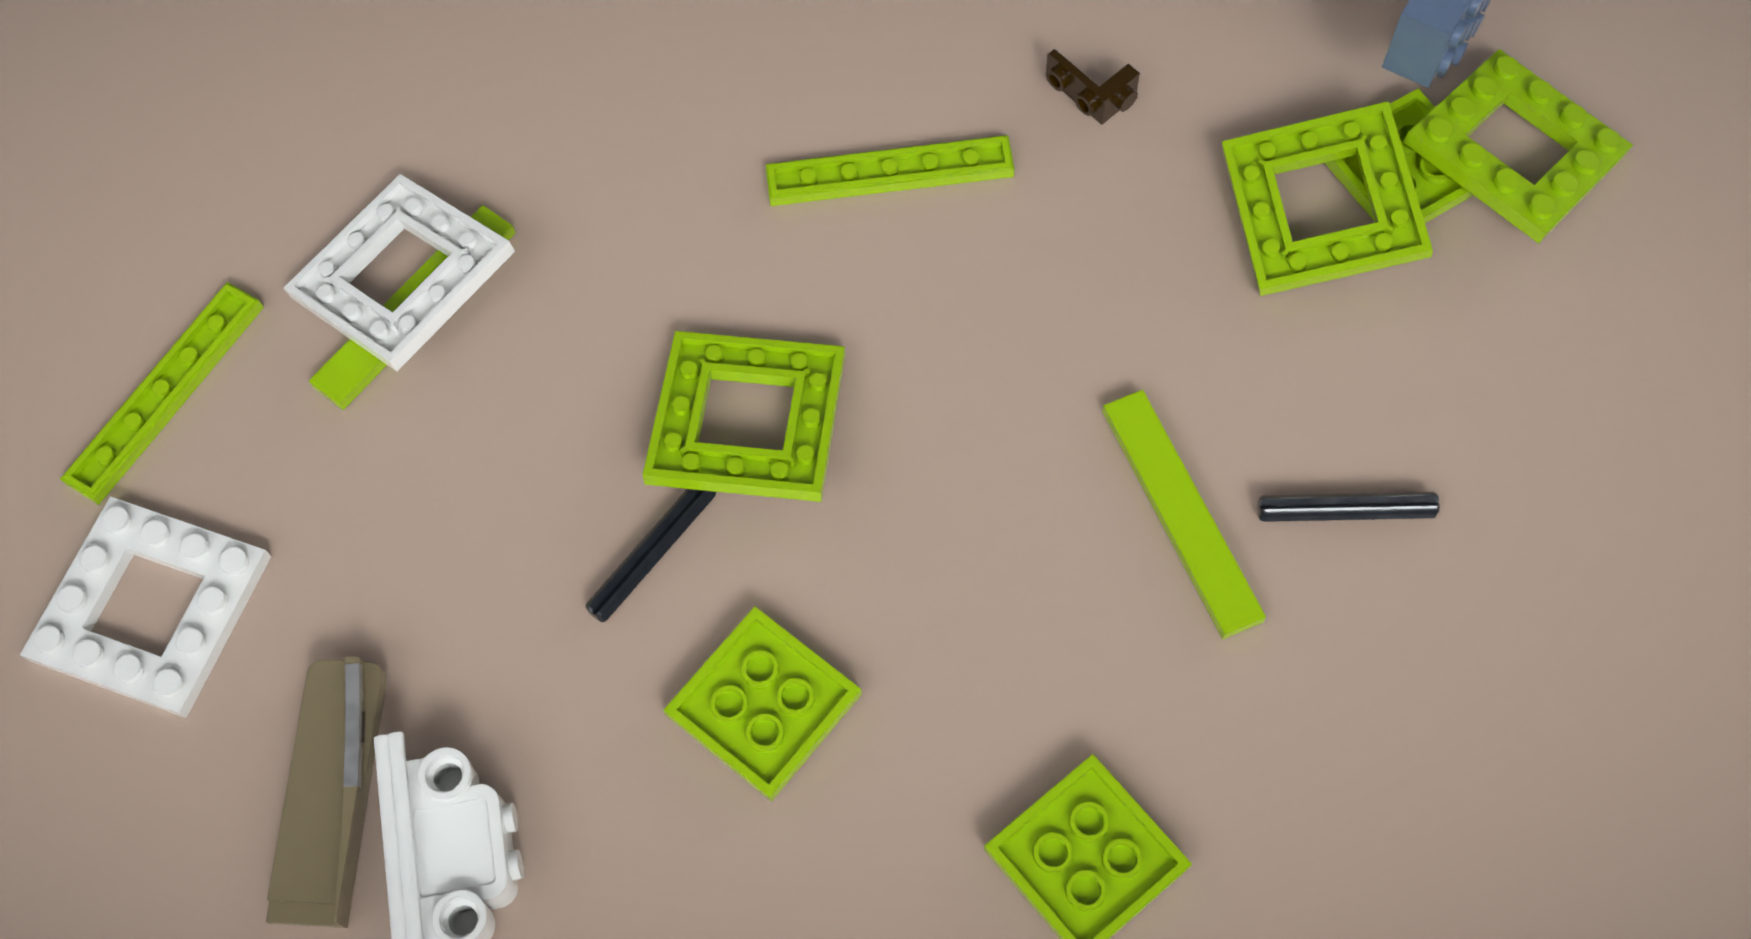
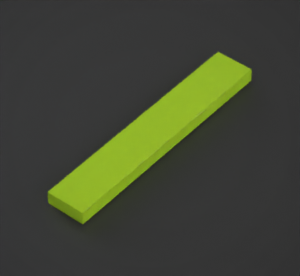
(889, 170)
(352, 366)
(161, 393)
(1183, 515)

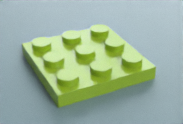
(1433, 187)
(763, 703)
(1087, 855)

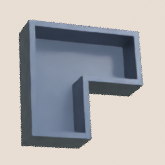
(1432, 37)

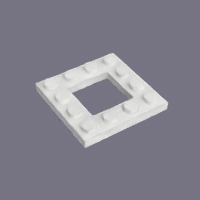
(395, 337)
(166, 682)

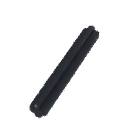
(1348, 506)
(647, 553)

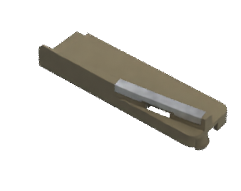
(326, 794)

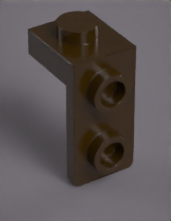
(1098, 101)

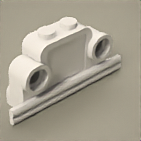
(443, 844)

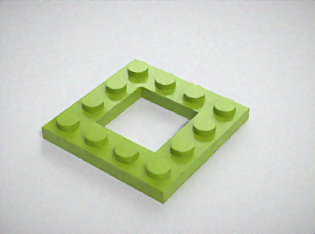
(1363, 132)
(1536, 208)
(798, 470)

